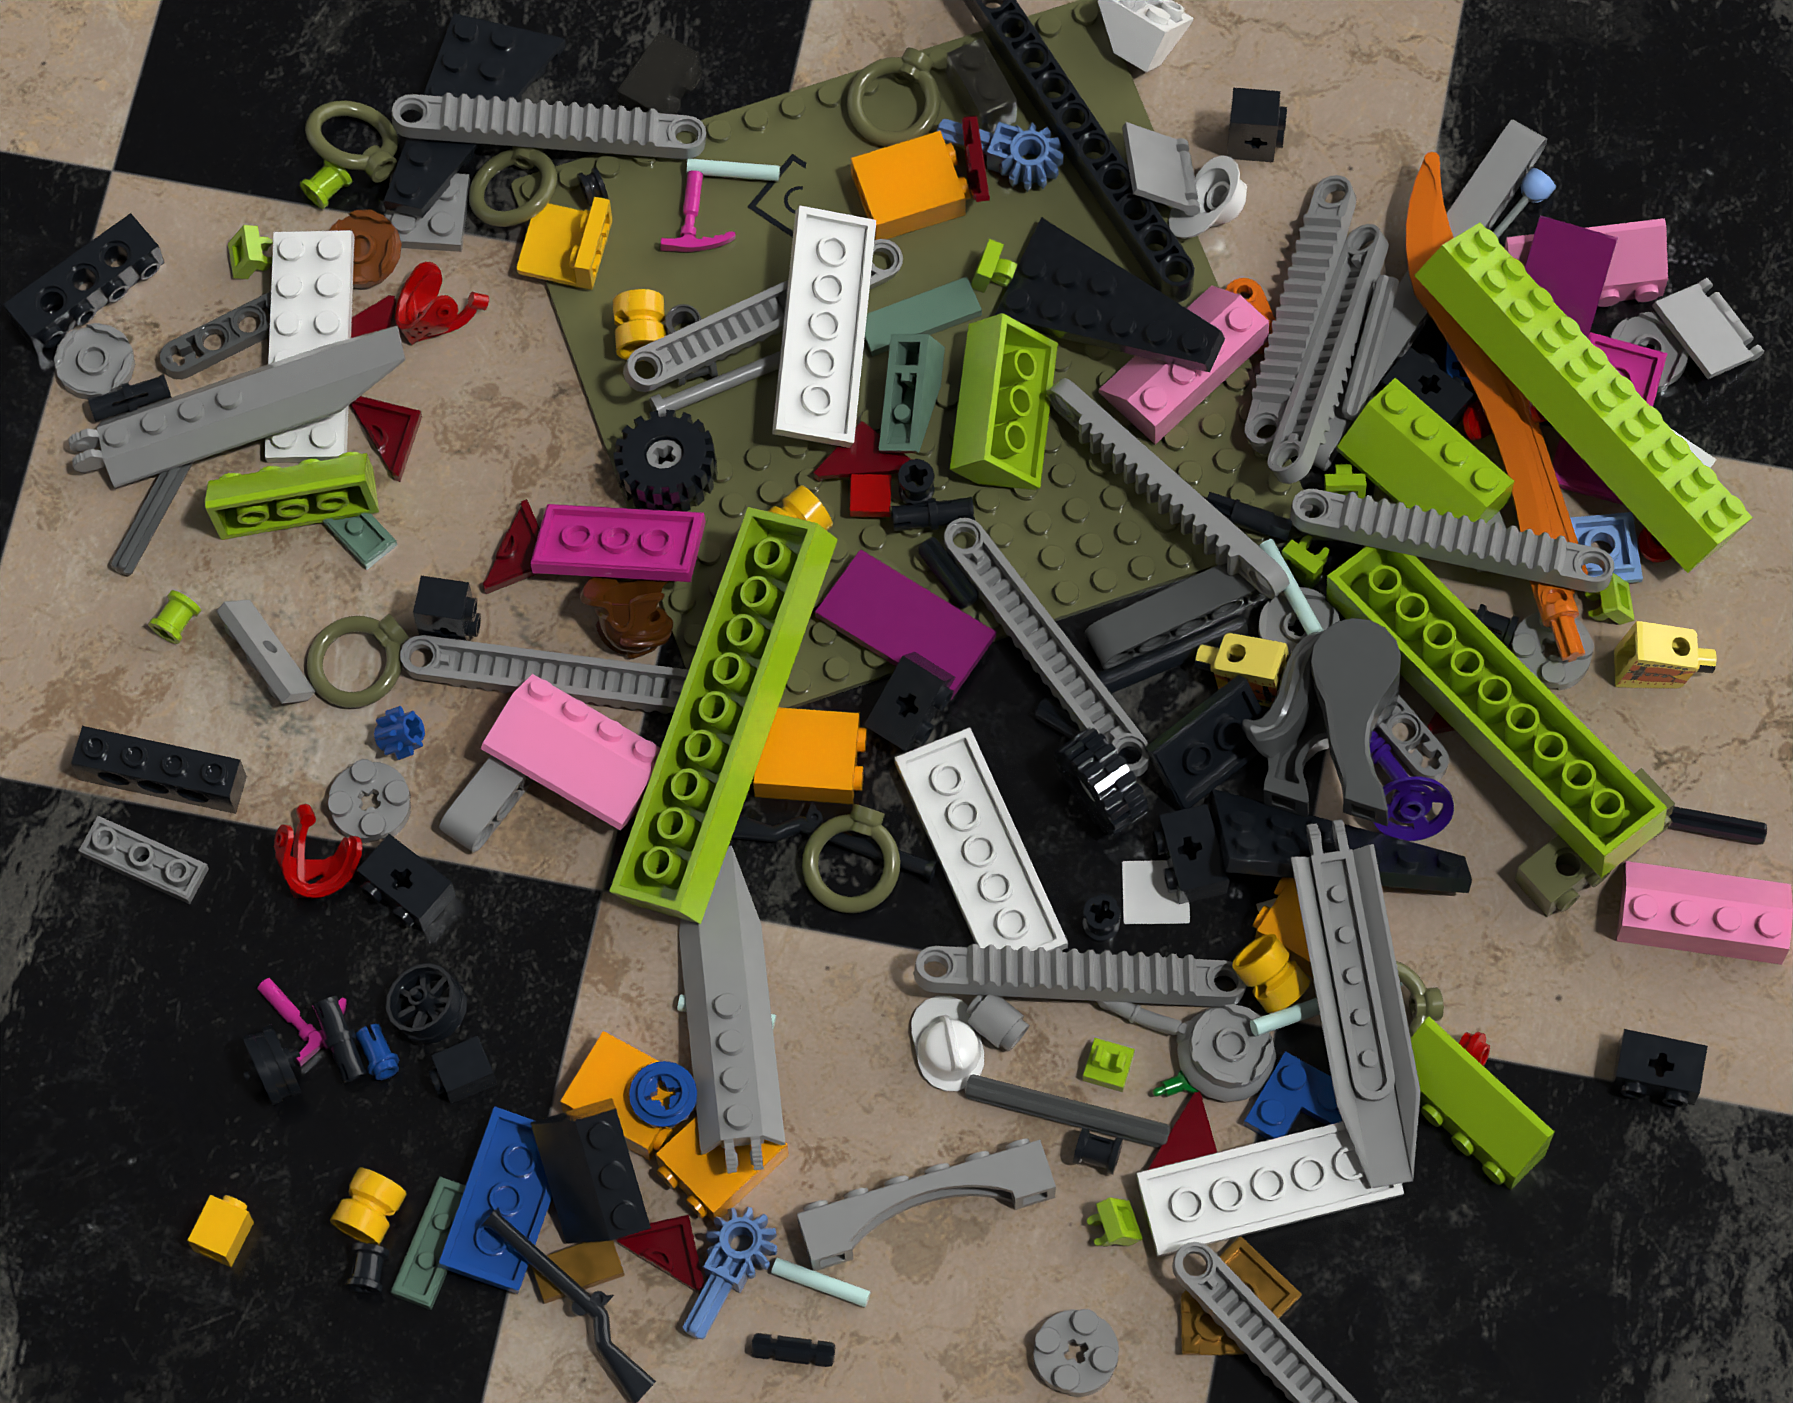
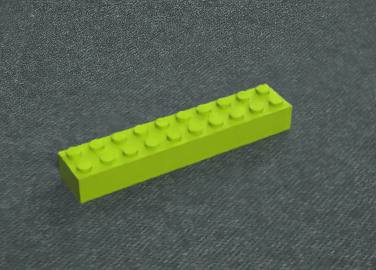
(1583, 396)
(1501, 708)
(724, 715)

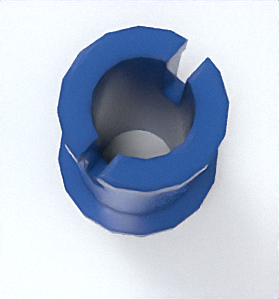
(381, 1060)

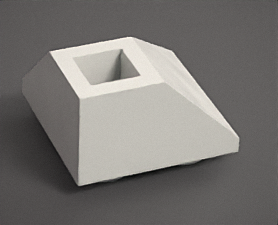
(1144, 29)

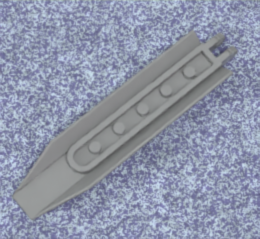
(237, 409)
(1360, 1004)
(731, 1022)

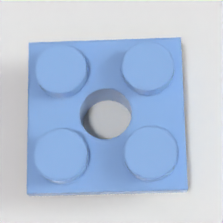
(1617, 531)

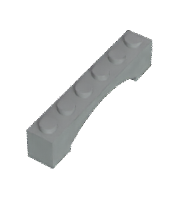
(1012, 1175)

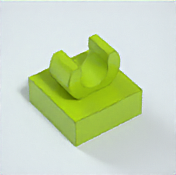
(246, 252)
(992, 268)
(1345, 482)
(1303, 564)
(1615, 602)
(1108, 1064)
(1117, 1221)

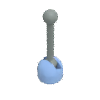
(1535, 188)

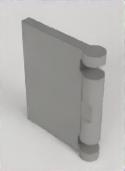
(1161, 168)
(1707, 329)

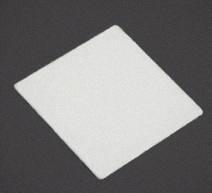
(1147, 896)

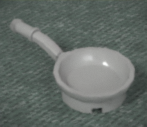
(1213, 1048)

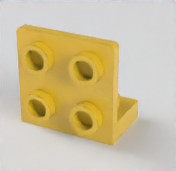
(566, 244)

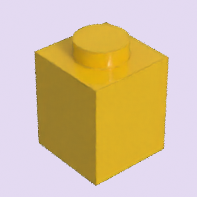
(221, 1229)

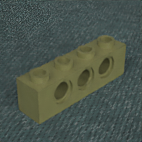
(1554, 891)

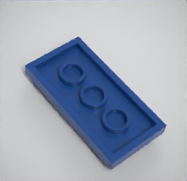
(504, 1176)

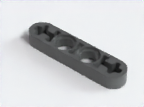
(225, 325)

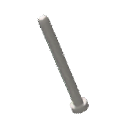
(715, 385)

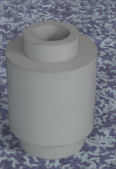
(997, 1021)

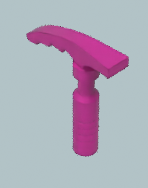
(688, 240)
(292, 1015)

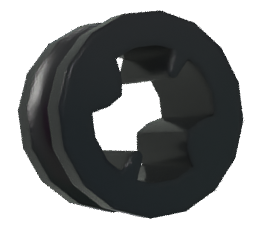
(592, 186)

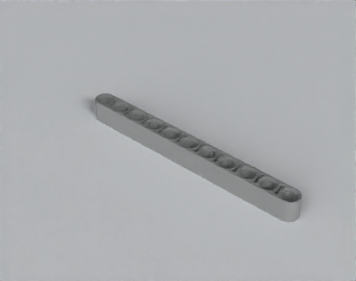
(1479, 201)

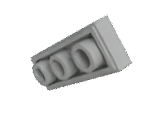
(265, 651)
(163, 870)

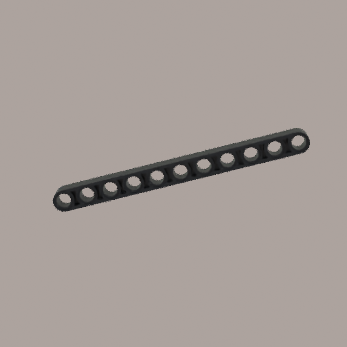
(1084, 140)

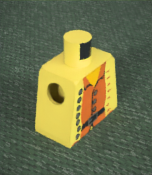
(1251, 657)
(1660, 657)

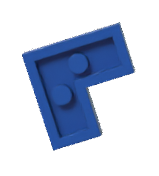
(1288, 1091)

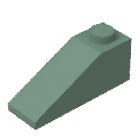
(910, 391)

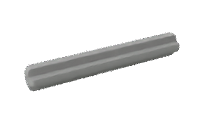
(1370, 347)

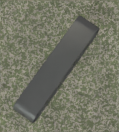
(1169, 615)

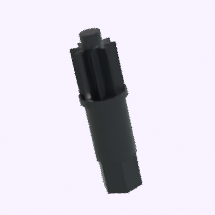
(1251, 517)

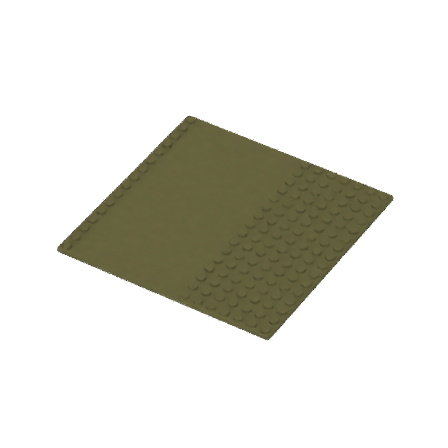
(1073, 539)

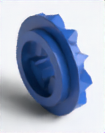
(674, 1079)

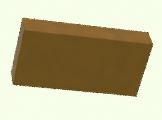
(585, 1263)

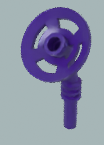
(1410, 798)

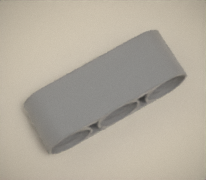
(484, 803)

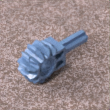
(1006, 148)
(728, 1267)

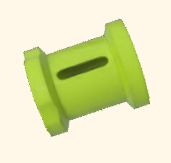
(325, 184)
(174, 617)

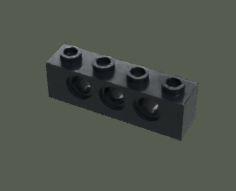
(91, 263)
(159, 769)

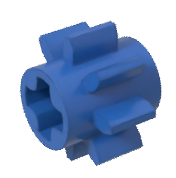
(399, 732)

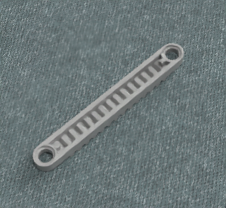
(548, 125)
(1304, 294)
(729, 330)
(1328, 354)
(1167, 489)
(1452, 539)
(1042, 641)
(579, 676)
(1078, 975)
(1258, 1330)

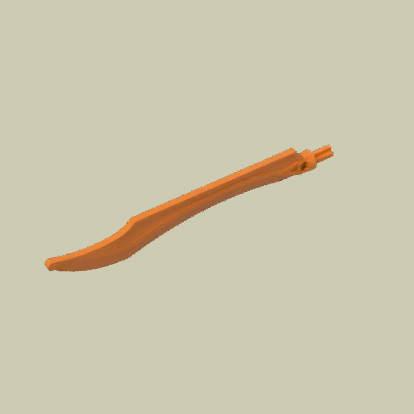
(1519, 440)

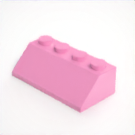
(1637, 264)
(1160, 393)
(573, 751)
(1705, 913)

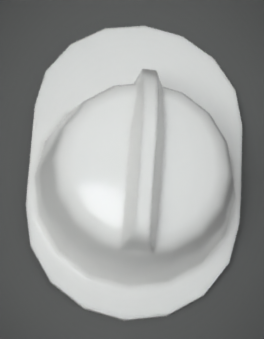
(1219, 196)
(945, 1044)

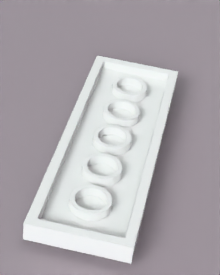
(309, 311)
(824, 327)
(979, 845)
(1256, 1188)

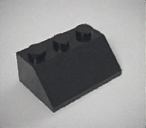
(591, 1174)

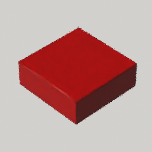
(870, 495)

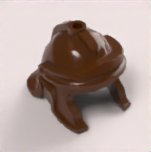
(629, 614)

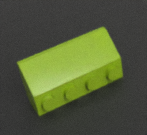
(1003, 404)
(1423, 458)
(292, 495)
(1476, 1107)

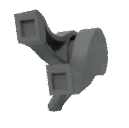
(1330, 697)

